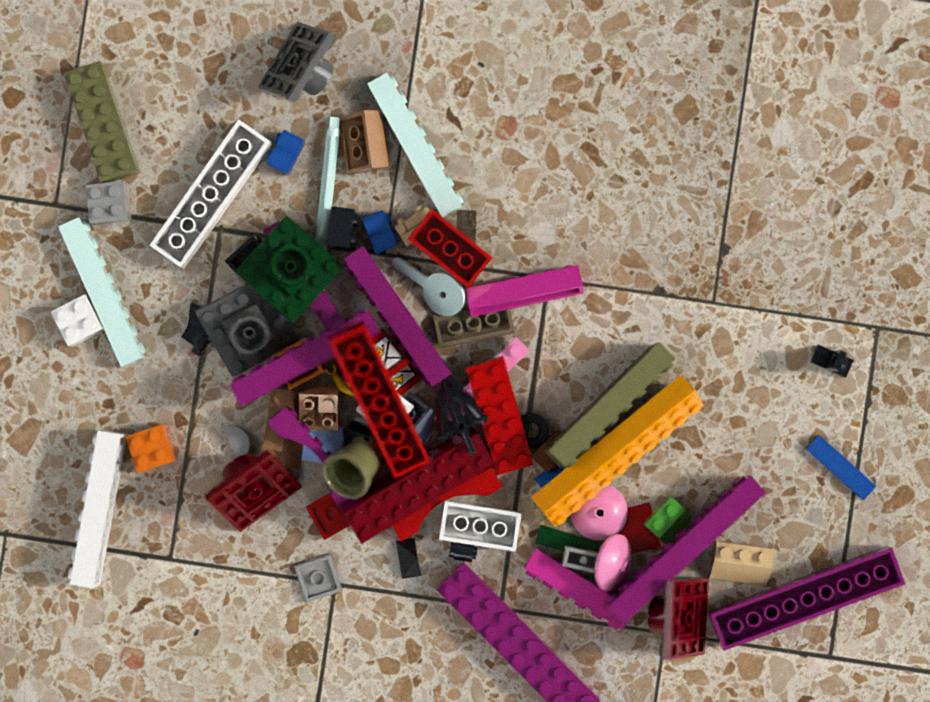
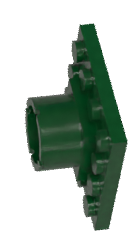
(286, 289)

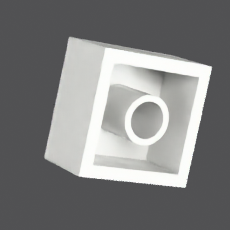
(77, 320)

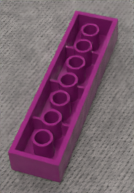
(398, 317)
(294, 362)

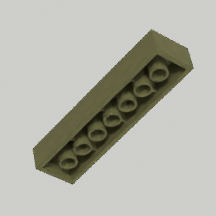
(609, 405)

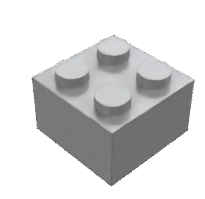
(108, 203)

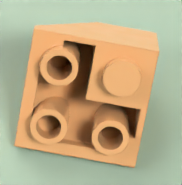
(320, 408)

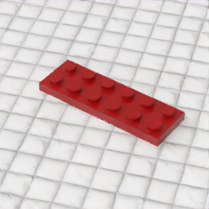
(504, 427)
(327, 513)

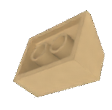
(741, 562)

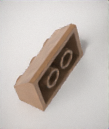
(363, 142)

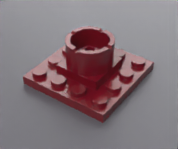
(251, 488)
(681, 617)

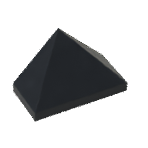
(408, 558)

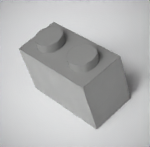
(579, 558)

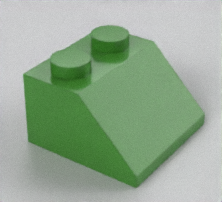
(668, 520)

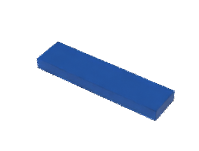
(840, 467)

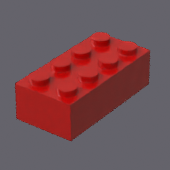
(449, 248)

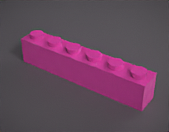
(524, 290)
(570, 585)

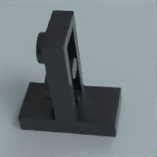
(832, 360)

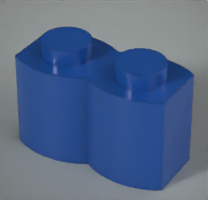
(285, 152)
(380, 232)

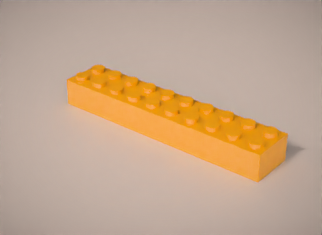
(618, 450)

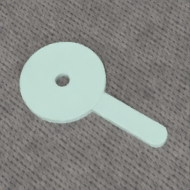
(434, 286)

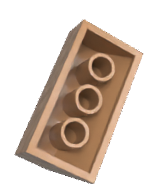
(285, 450)

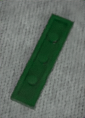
(558, 539)

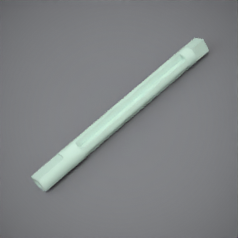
(327, 181)

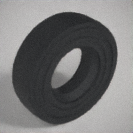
(543, 429)

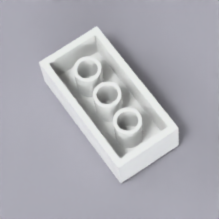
(480, 525)

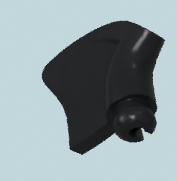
(195, 332)

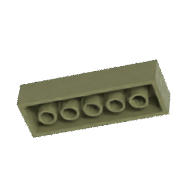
(102, 122)

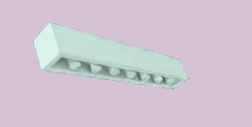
(414, 145)
(101, 291)

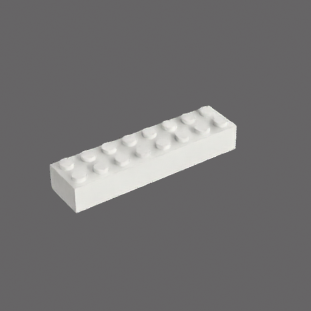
(211, 194)
(98, 508)

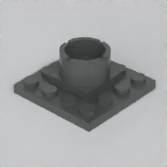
(300, 64)
(227, 324)

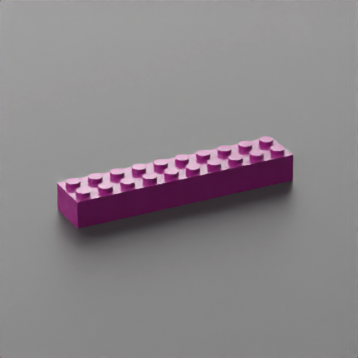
(684, 549)
(806, 597)
(513, 638)

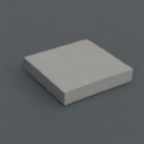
(318, 578)

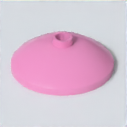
(603, 526)
(613, 562)

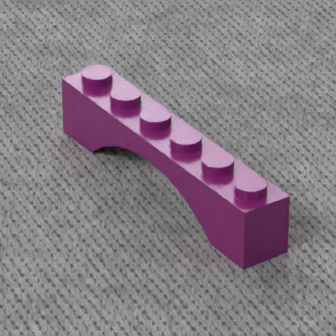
(287, 426)

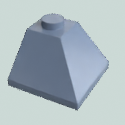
(421, 417)

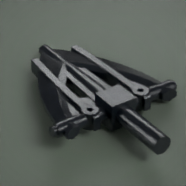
(449, 397)

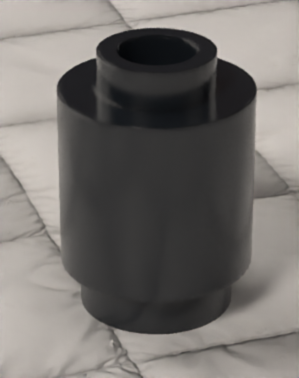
(462, 552)

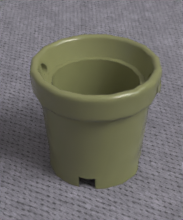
(353, 467)

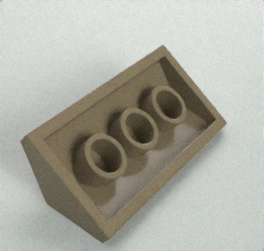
(465, 329)

